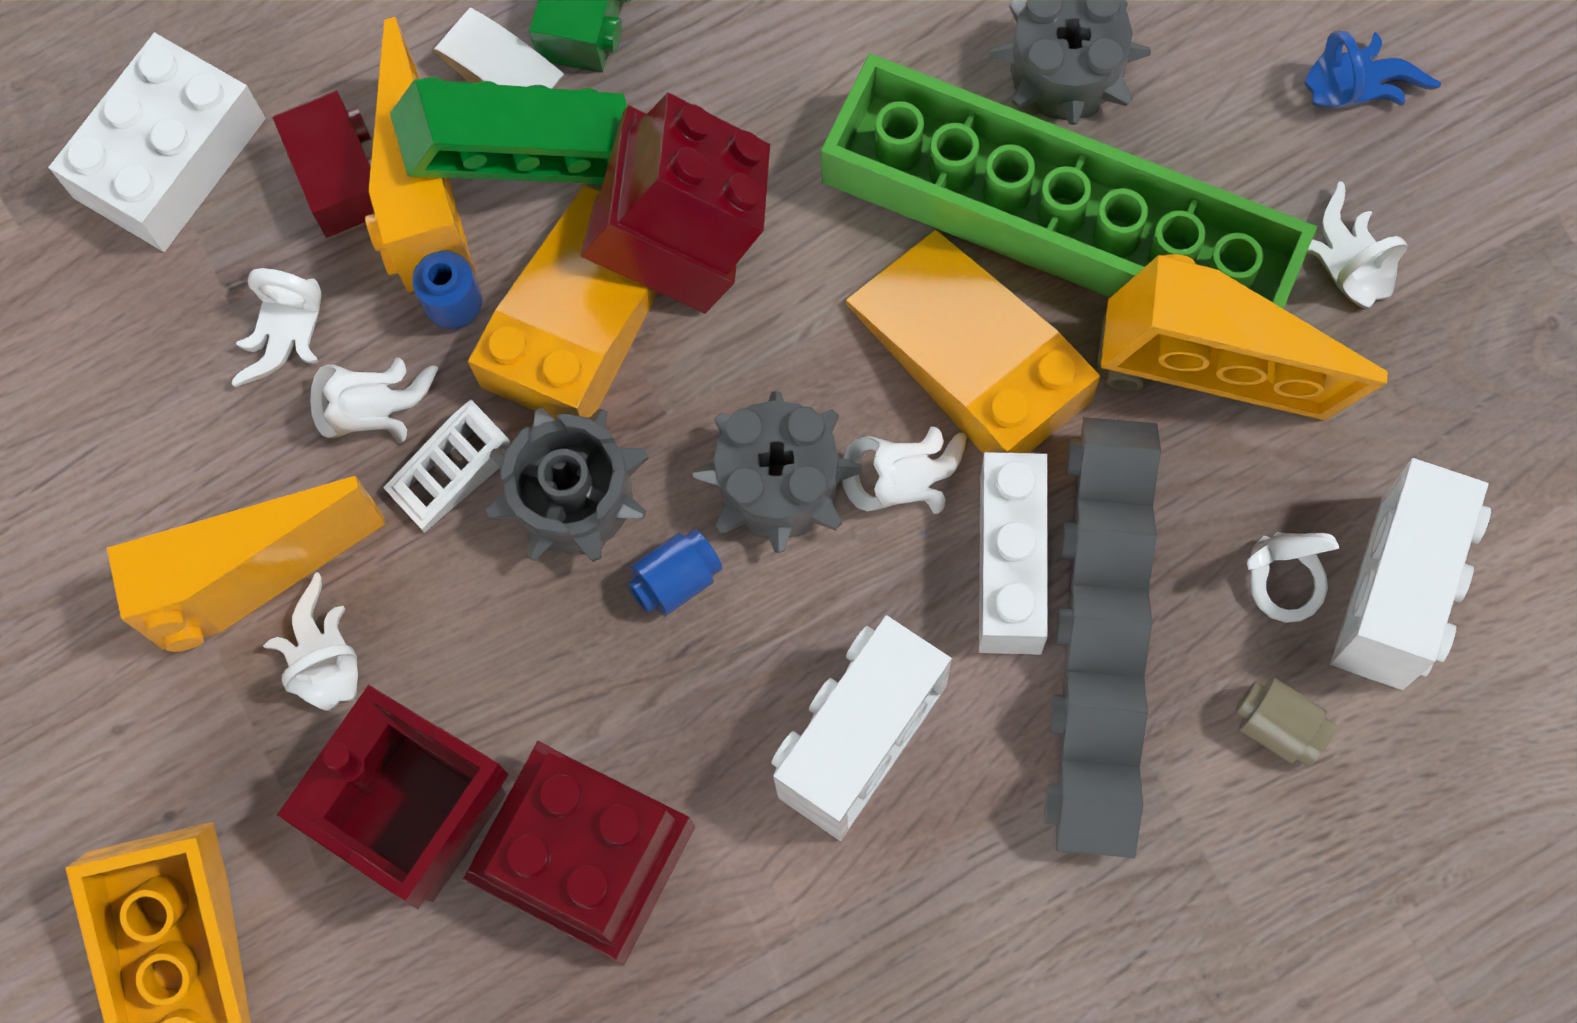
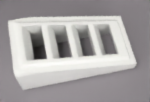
(434, 452)

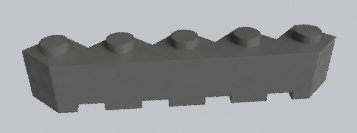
(1105, 639)

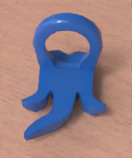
(1354, 77)

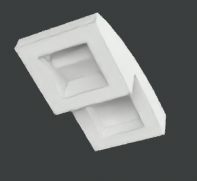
(489, 52)

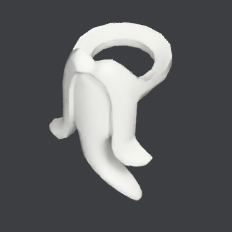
(1357, 262)
(284, 320)
(363, 400)
(904, 470)
(1286, 547)
(322, 665)

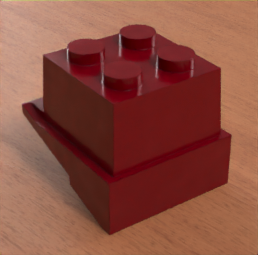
(679, 202)
(396, 797)
(580, 852)

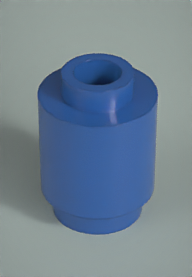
(447, 289)
(673, 573)

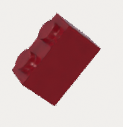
(329, 160)

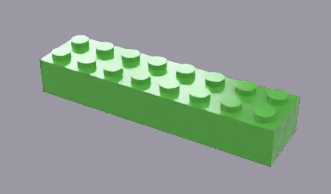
(1044, 189)

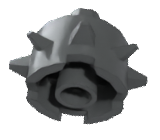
(1070, 55)
(772, 436)
(555, 455)

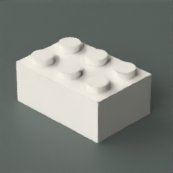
(158, 141)
(1412, 575)
(860, 725)

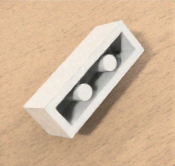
(1013, 553)

